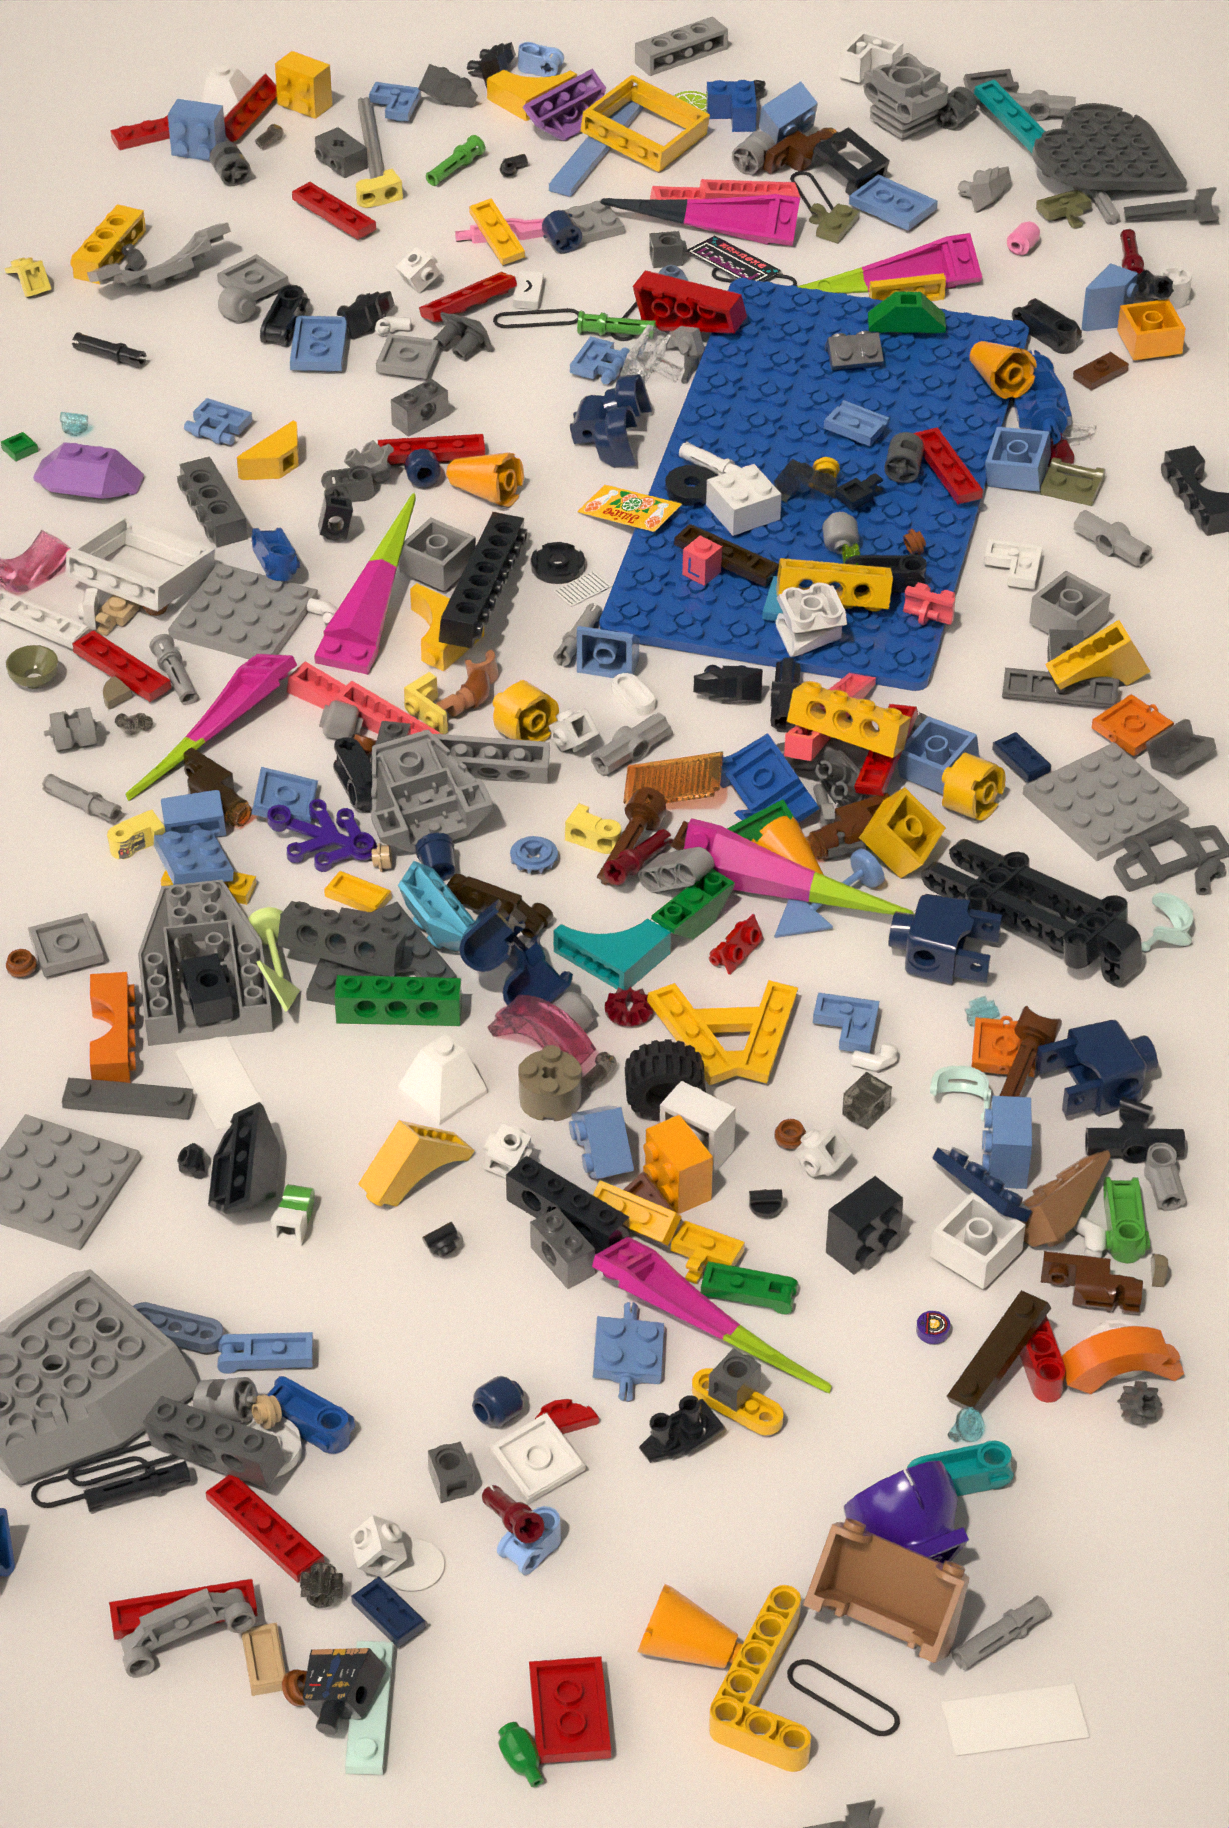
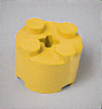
(524, 712)
(973, 786)

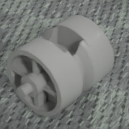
(751, 153)
(72, 728)
(227, 1398)

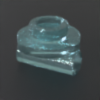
(74, 423)
(981, 1008)
(968, 1426)

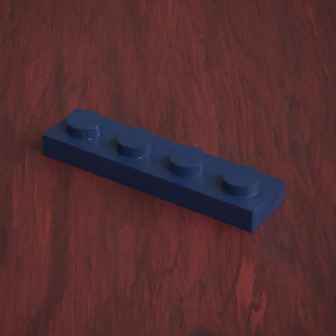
(985, 1186)

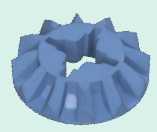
(532, 846)

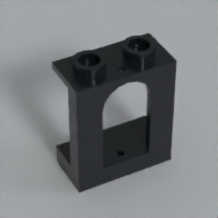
(829, 149)

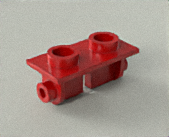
(738, 944)

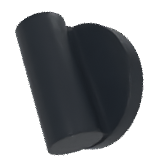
(1134, 1110)
(192, 1161)
(765, 1202)
(442, 1240)

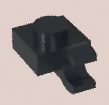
(858, 493)

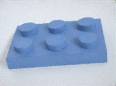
(893, 202)
(318, 343)
(193, 857)

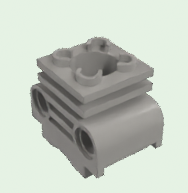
(905, 95)

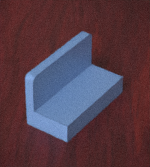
(194, 812)

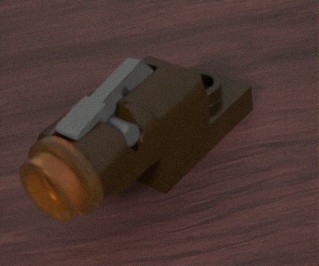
(209, 776)

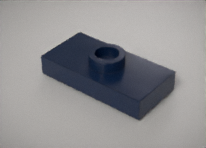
(1021, 757)
(388, 1611)

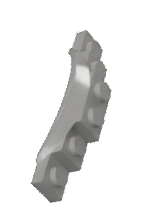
(174, 267)

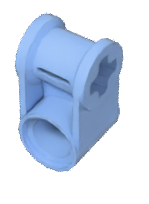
(536, 60)
(531, 1554)

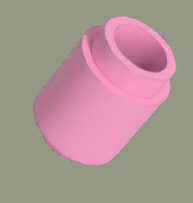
(1023, 238)

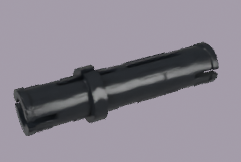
(118, 352)
(137, 1486)

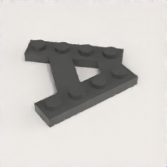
(419, 954)

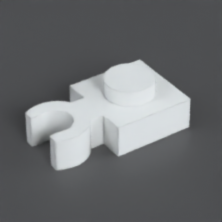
(89, 608)

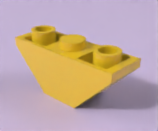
(272, 456)

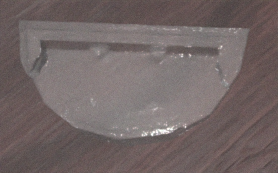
(1078, 432)

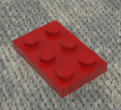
(569, 1709)

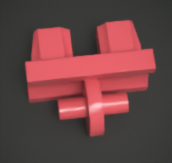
(929, 605)

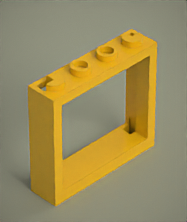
(634, 145)

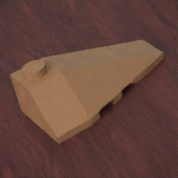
(1062, 1200)

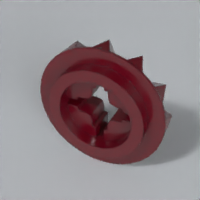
(617, 1011)

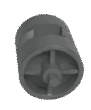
(959, 106)
(230, 163)
(904, 457)

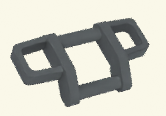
(1139, 848)

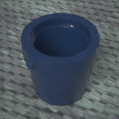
(437, 852)

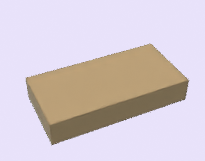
(264, 1659)

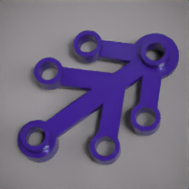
(323, 836)

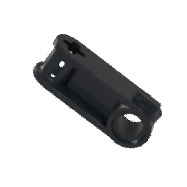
(282, 315)
(1049, 326)
(905, 569)
(354, 772)

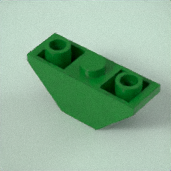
(906, 314)
(695, 906)

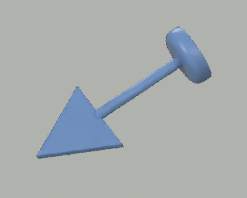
(803, 918)

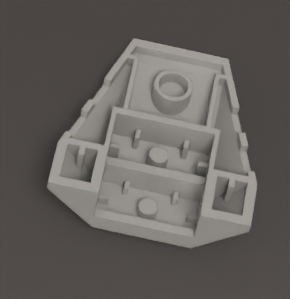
(423, 792)

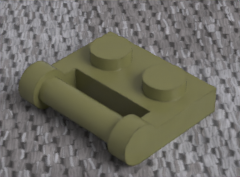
(1070, 487)

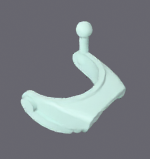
(1180, 916)
(942, 1083)

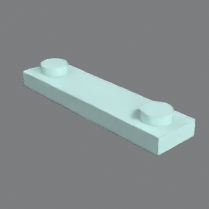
(368, 1734)

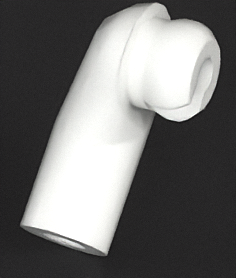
(390, 324)
(322, 608)
(876, 1061)
(1094, 1237)

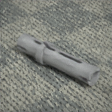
(569, 641)
(91, 802)
(1011, 1625)

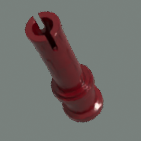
(1130, 252)
(631, 860)
(515, 1516)

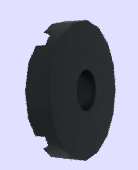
(678, 480)
(570, 569)

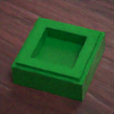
(19, 446)

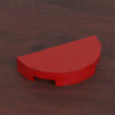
(569, 1415)

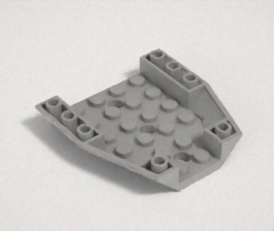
(99, 1390)

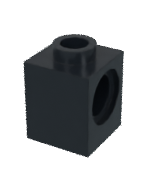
(332, 507)

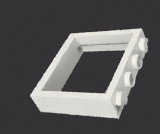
(87, 564)

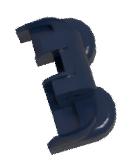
(607, 417)
(494, 941)

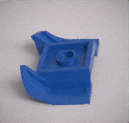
(765, 777)

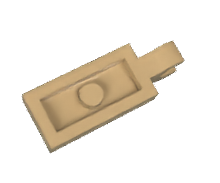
(115, 611)

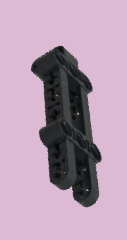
(1100, 924)

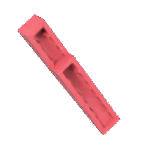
(725, 189)
(321, 689)
(806, 743)

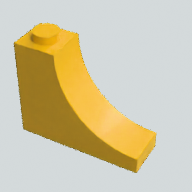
(515, 91)
(430, 607)
(1101, 655)
(408, 1157)

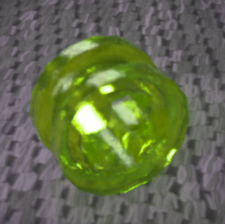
(848, 551)

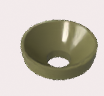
(32, 660)

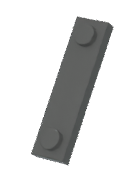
(1041, 687)
(127, 1098)

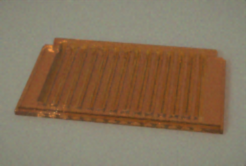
(677, 778)

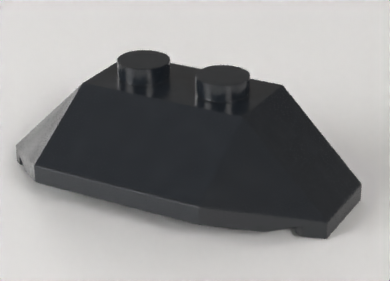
(245, 1163)

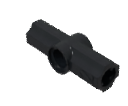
(1153, 286)
(786, 679)
(1132, 1140)

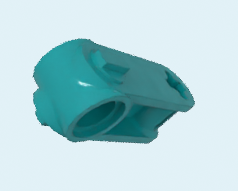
(975, 1466)

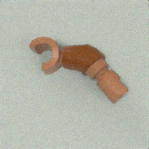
(475, 689)

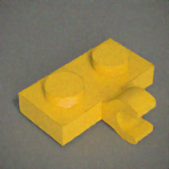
(703, 1246)

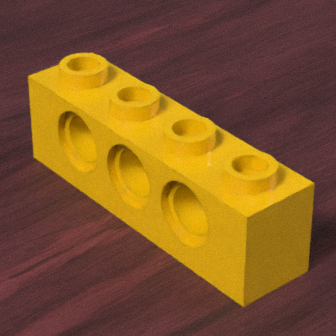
(105, 244)
(878, 579)
(807, 713)

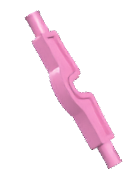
(522, 228)

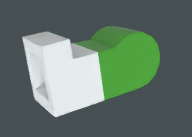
(294, 1213)

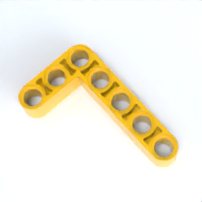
(752, 1679)

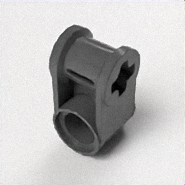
(350, 483)

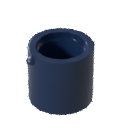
(561, 231)

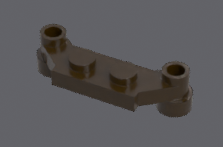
(482, 894)

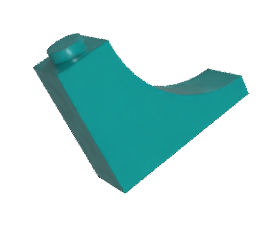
(615, 957)

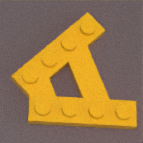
(697, 1027)

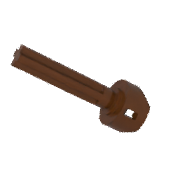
(641, 817)
(1034, 1032)

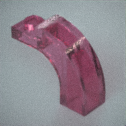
(35, 565)
(544, 1025)

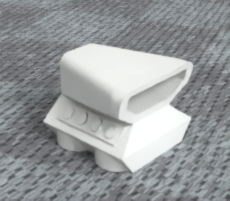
(810, 618)

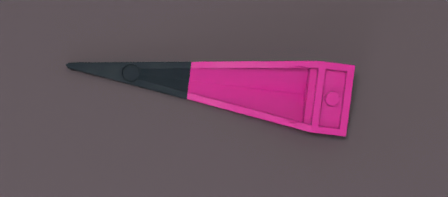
(752, 218)

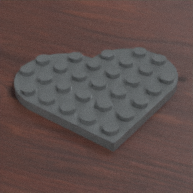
(1106, 151)

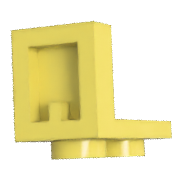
(31, 275)
(419, 702)

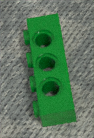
(398, 1000)

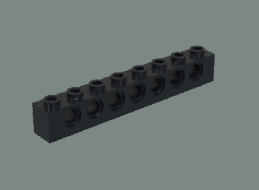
(482, 580)

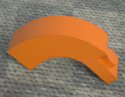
(1118, 1352)

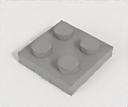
(596, 221)
(255, 276)
(407, 356)
(65, 944)

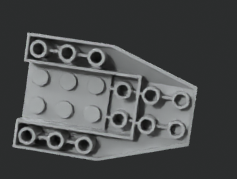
(216, 927)

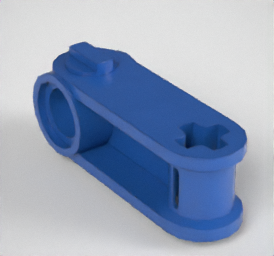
(275, 553)
(315, 1417)

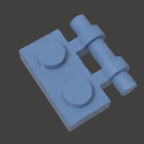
(593, 357)
(220, 415)

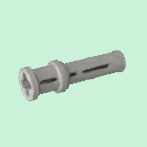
(184, 689)

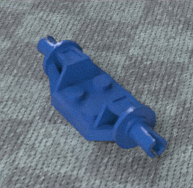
(1045, 403)

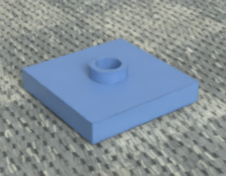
(284, 789)

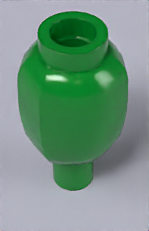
(520, 1752)

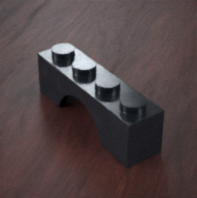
(1185, 472)

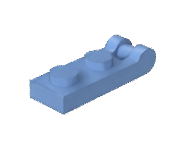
(265, 1351)

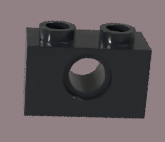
(207, 989)

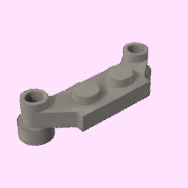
(182, 1619)

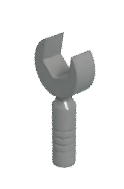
(826, 810)

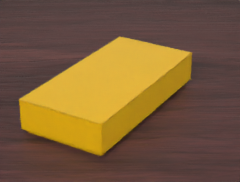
(357, 892)

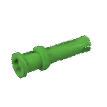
(461, 156)
(603, 324)

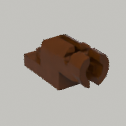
(1092, 1282)

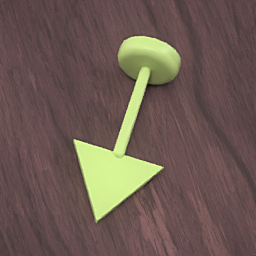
(266, 924)

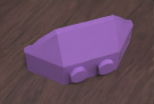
(562, 108)
(88, 472)

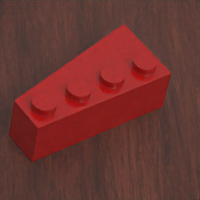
(687, 304)

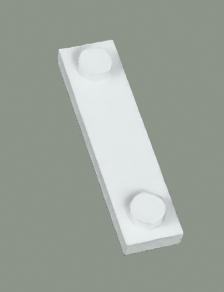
(41, 620)

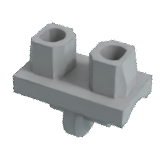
(372, 457)

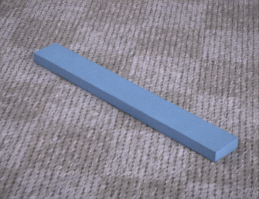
(589, 155)

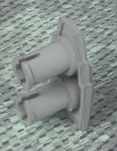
(986, 186)

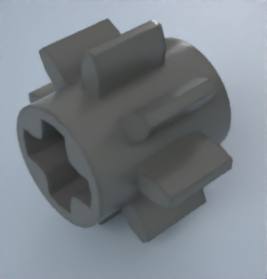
(1139, 1402)

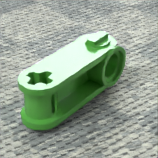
(1125, 1220)

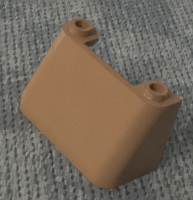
(889, 1588)

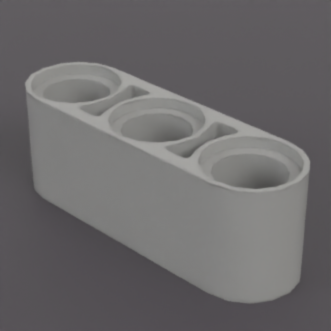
(676, 869)

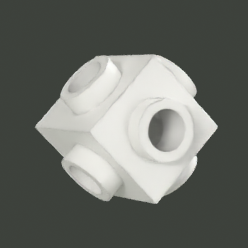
(418, 269)
(573, 729)
(506, 1149)
(822, 1151)
(378, 1546)

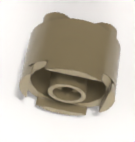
(550, 1084)

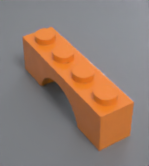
(111, 1003)

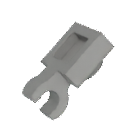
(687, 339)

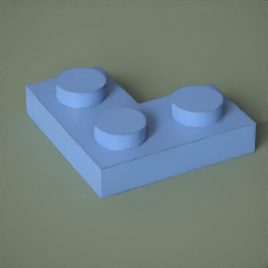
(399, 99)
(853, 1014)

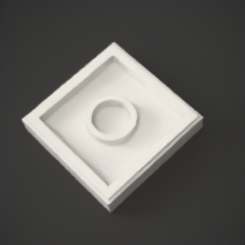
(536, 1458)

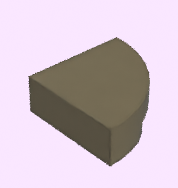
(115, 692)
(1159, 1270)

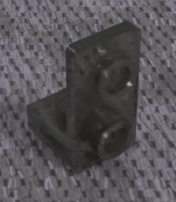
(799, 473)

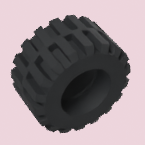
(657, 1070)

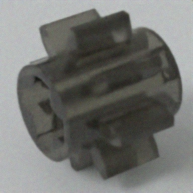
(321, 1585)

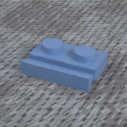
(856, 423)

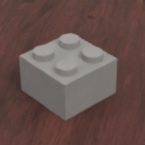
(436, 554)
(1069, 605)

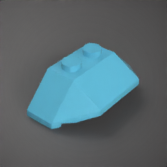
(434, 906)

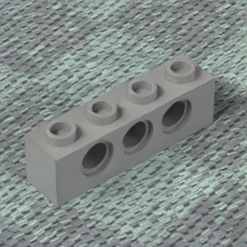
(681, 46)
(501, 757)

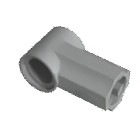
(1164, 1177)

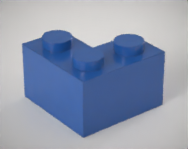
(733, 101)

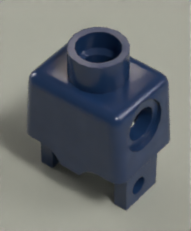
(937, 937)
(1101, 1064)

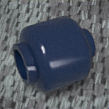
(422, 468)
(498, 1401)

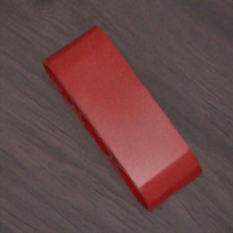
(1044, 1364)

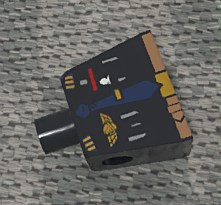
(341, 1685)

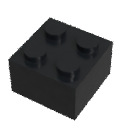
(864, 1225)

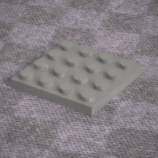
(242, 613)
(1104, 800)
(59, 1180)

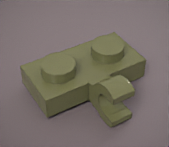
(1065, 204)
(836, 224)

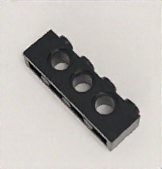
(542, 1190)

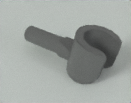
(690, 364)

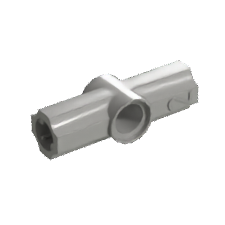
(1051, 104)
(1112, 538)
(630, 744)

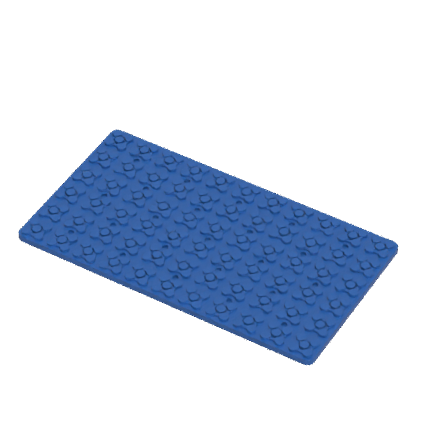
(765, 402)

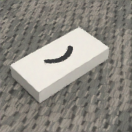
(528, 290)

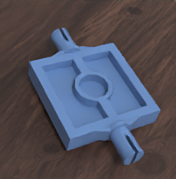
(628, 1351)

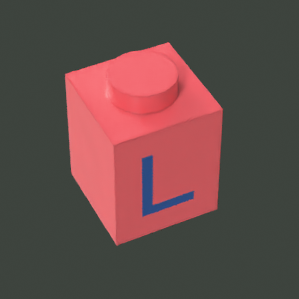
(702, 560)

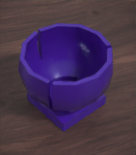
(914, 1515)

